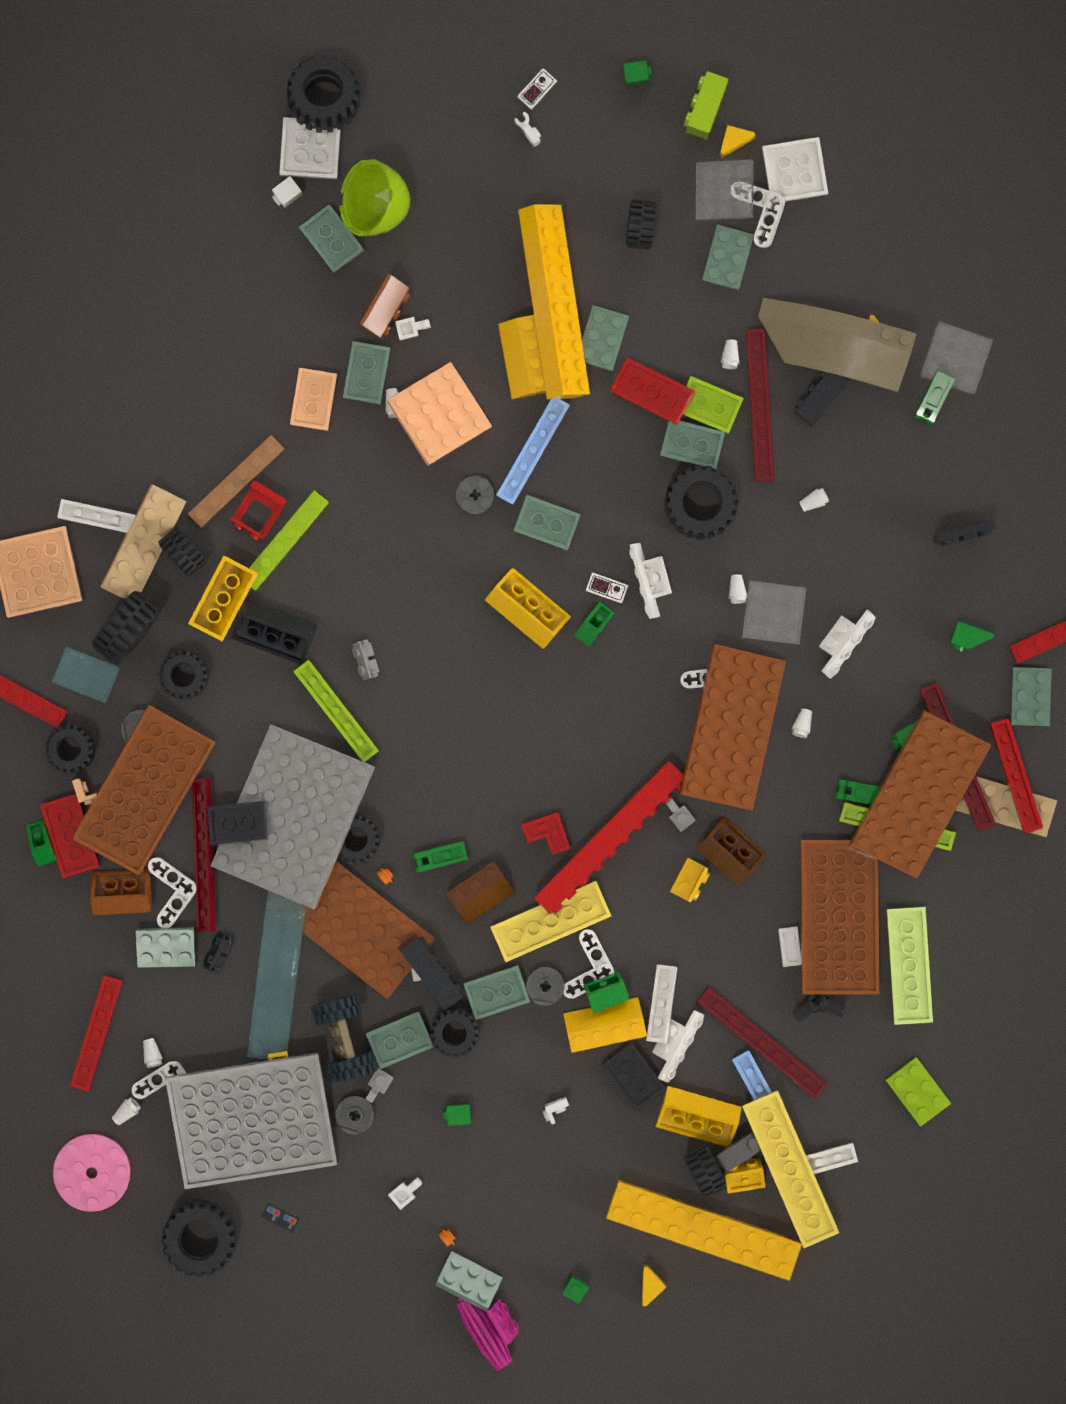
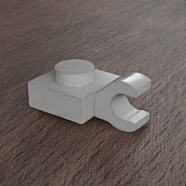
(681, 816)
(379, 1082)

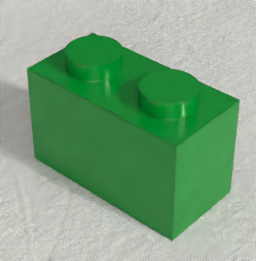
(606, 992)

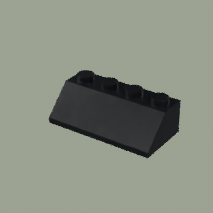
(274, 631)

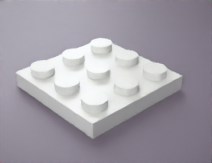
(308, 152)
(795, 169)

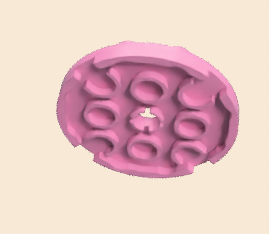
(72, 1178)

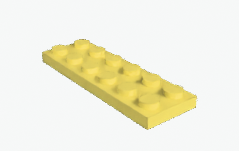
(538, 928)

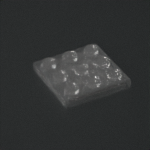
(724, 190)
(958, 355)
(774, 612)

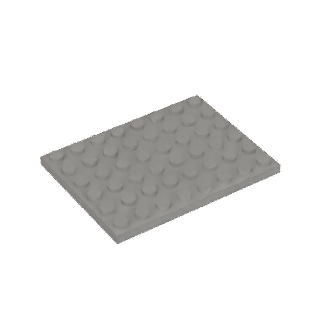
(309, 810)
(251, 1120)

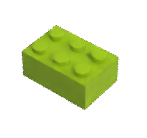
(705, 105)

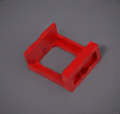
(266, 497)

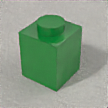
(636, 73)
(457, 1114)
(575, 1289)

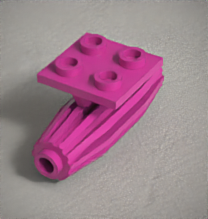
(490, 1330)

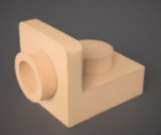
(81, 789)

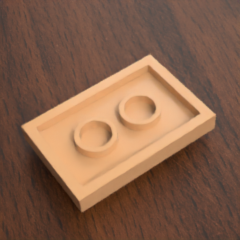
(313, 399)

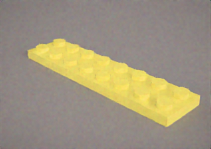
(790, 1169)

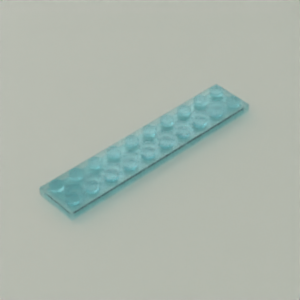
(276, 976)

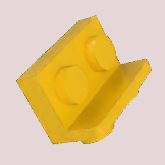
(689, 880)
(745, 1176)

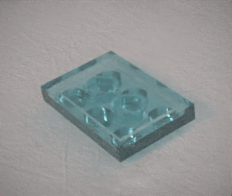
(86, 675)

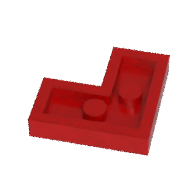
(548, 827)

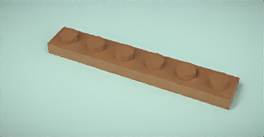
(236, 481)

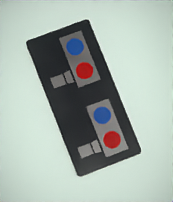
(280, 1217)

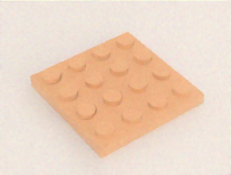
(439, 413)
(38, 572)

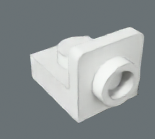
(557, 1106)

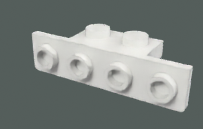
(652, 579)
(843, 639)
(677, 1043)

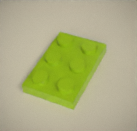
(712, 405)
(918, 1091)

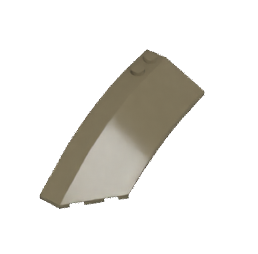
(838, 343)

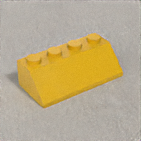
(522, 357)
(223, 598)
(527, 608)
(604, 1027)
(698, 1116)

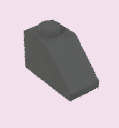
(738, 1152)

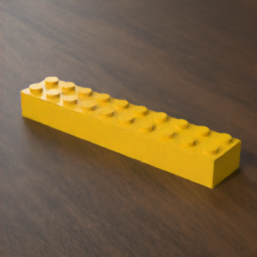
(554, 301)
(703, 1229)

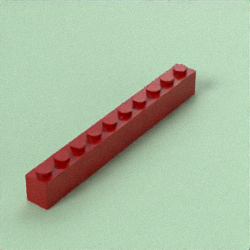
(609, 837)

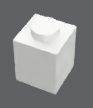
(286, 192)

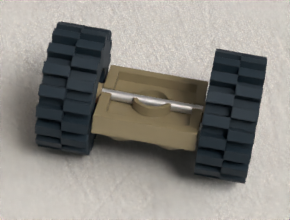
(349, 1065)

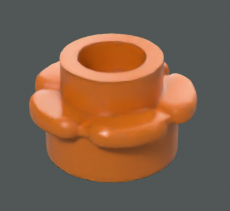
(385, 875)
(447, 1237)

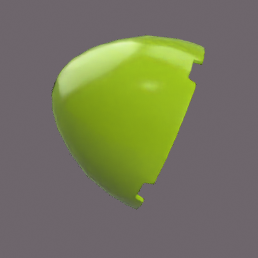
(373, 198)

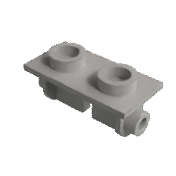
(366, 668)

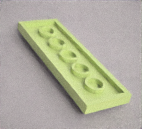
(909, 965)

